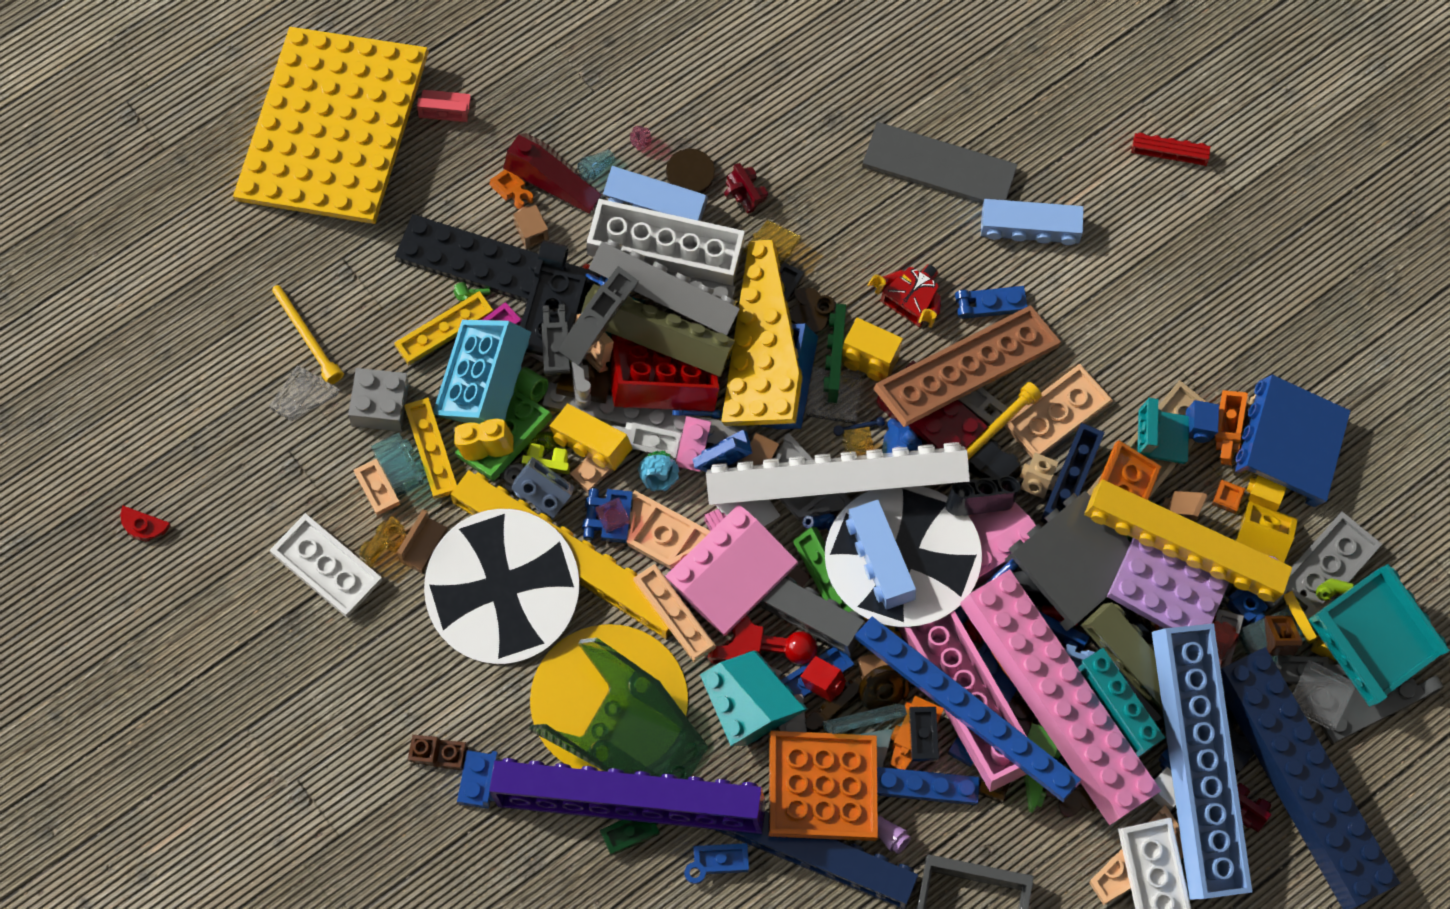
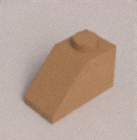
(1186, 504)

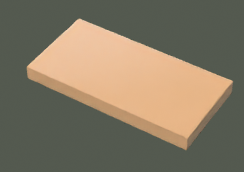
(1058, 412)

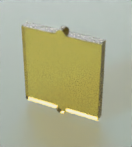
(783, 238)

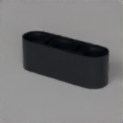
(982, 495)

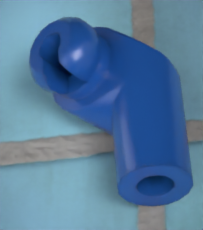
(821, 521)

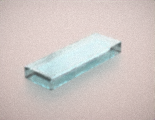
(864, 718)

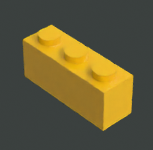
(590, 437)

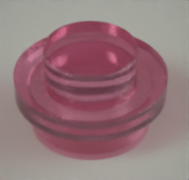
(640, 137)

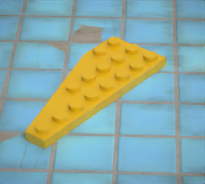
(764, 362)

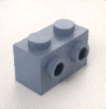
(542, 488)

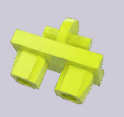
(558, 463)

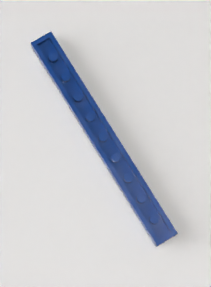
(968, 709)

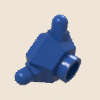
(900, 437)

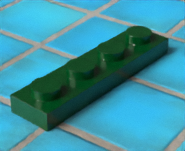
(833, 362)

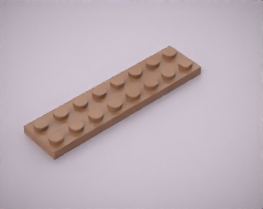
(966, 366)

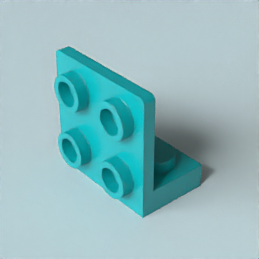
(1162, 434)

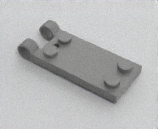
(1335, 554)

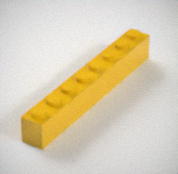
(1188, 541)

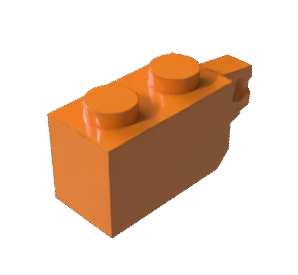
(1232, 422)
(901, 735)

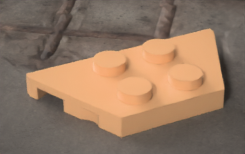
(661, 532)

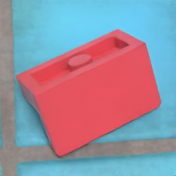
(444, 105)

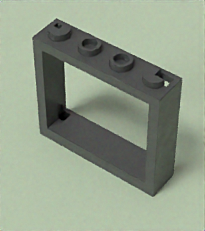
(975, 873)

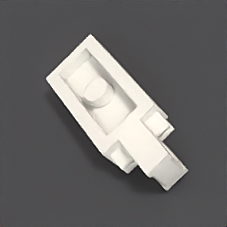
(652, 438)

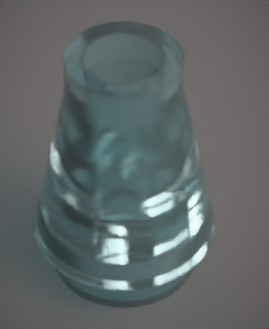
(595, 164)

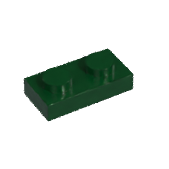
(627, 834)

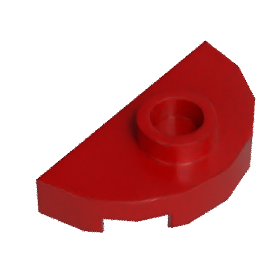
(141, 525)

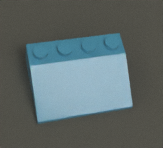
(482, 371)

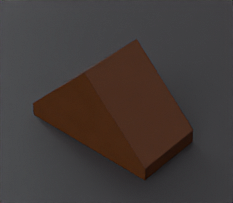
(1282, 636)

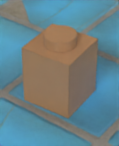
(530, 226)

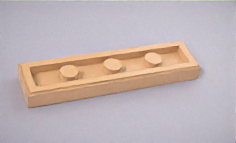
(674, 613)

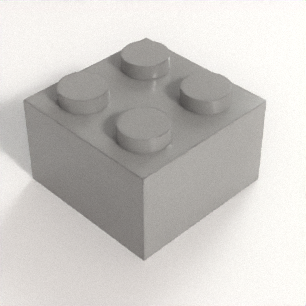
(378, 399)

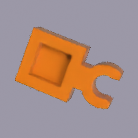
(511, 186)

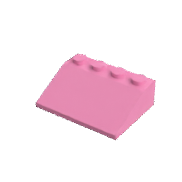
(997, 534)
(731, 570)

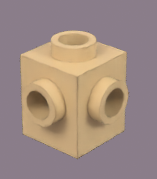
(1039, 475)

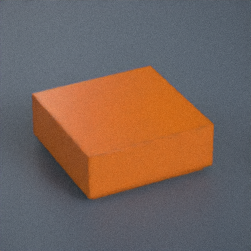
(1228, 496)

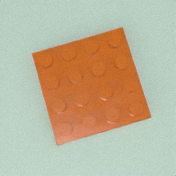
(823, 786)

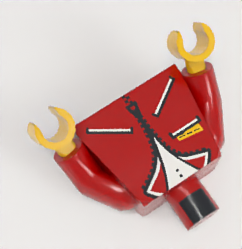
(911, 293)

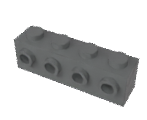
(814, 614)

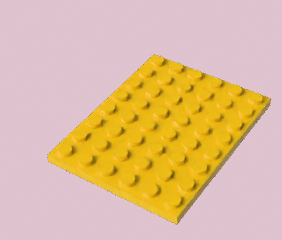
(331, 125)

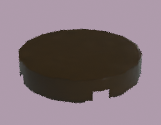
(690, 170)
(883, 688)

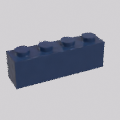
(1075, 468)

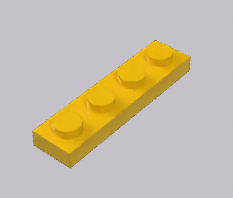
(442, 328)
(430, 448)

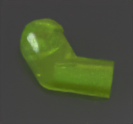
(544, 438)

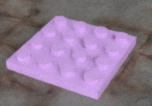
(1166, 588)

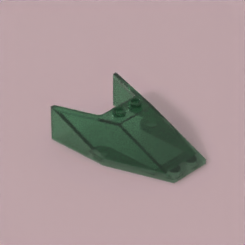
(635, 724)

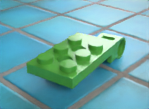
(523, 415)

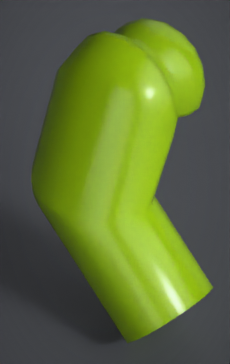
(1331, 587)

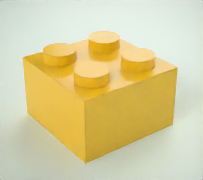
(871, 350)

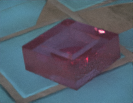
(612, 515)

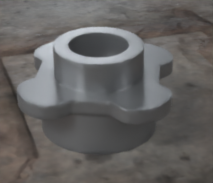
(509, 472)

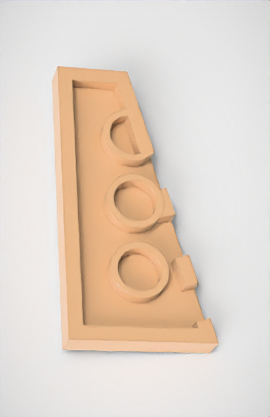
(1113, 877)

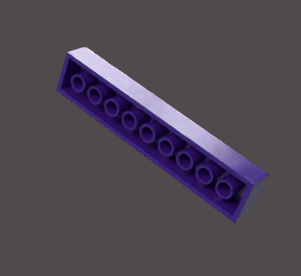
(628, 796)

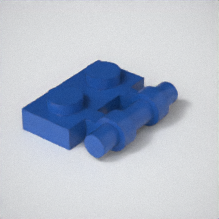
(590, 524)

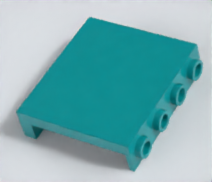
(1378, 634)
(1120, 702)

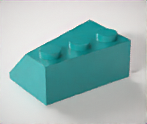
(749, 698)

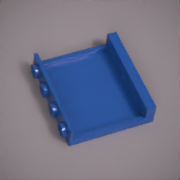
(1293, 438)

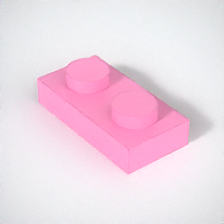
(693, 441)

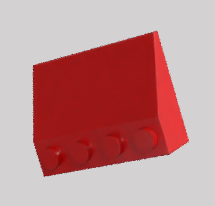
(658, 381)

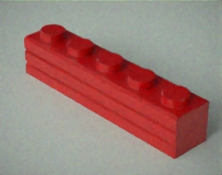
(1170, 149)

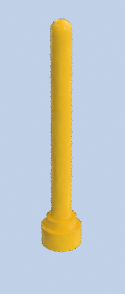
(330, 372)
(1028, 395)

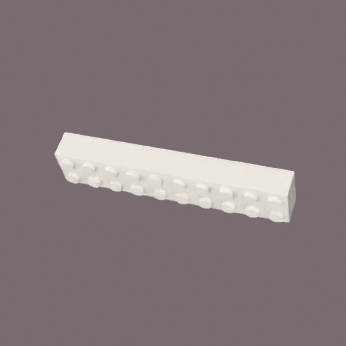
(837, 475)

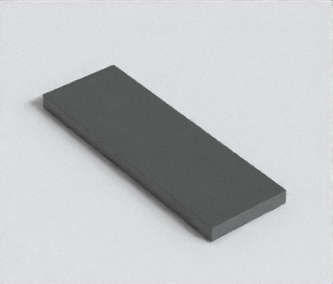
(938, 164)

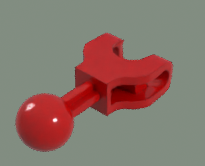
(798, 647)

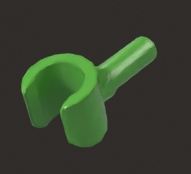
(462, 292)

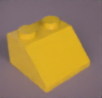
(1267, 531)

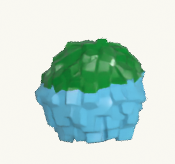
(658, 471)

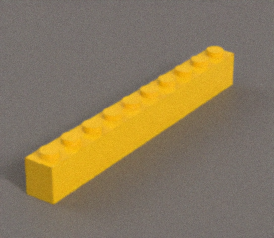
(595, 571)

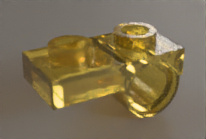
(373, 549)

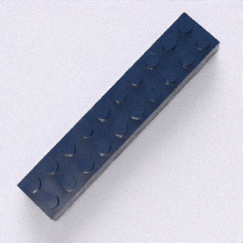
(1306, 780)

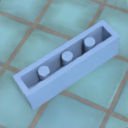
(653, 194)
(1032, 221)
(881, 554)

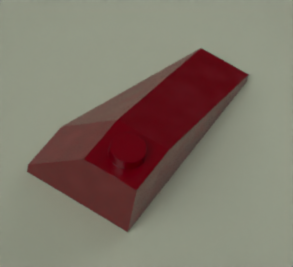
(546, 169)

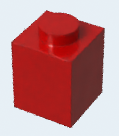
(823, 679)

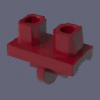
(741, 188)
(1252, 813)

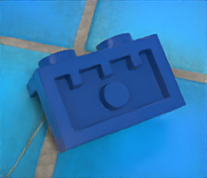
(725, 451)
(477, 779)

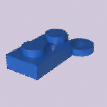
(718, 860)

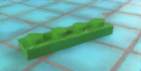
(812, 551)

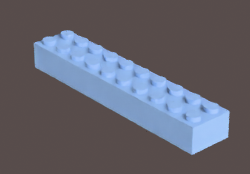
(1201, 761)

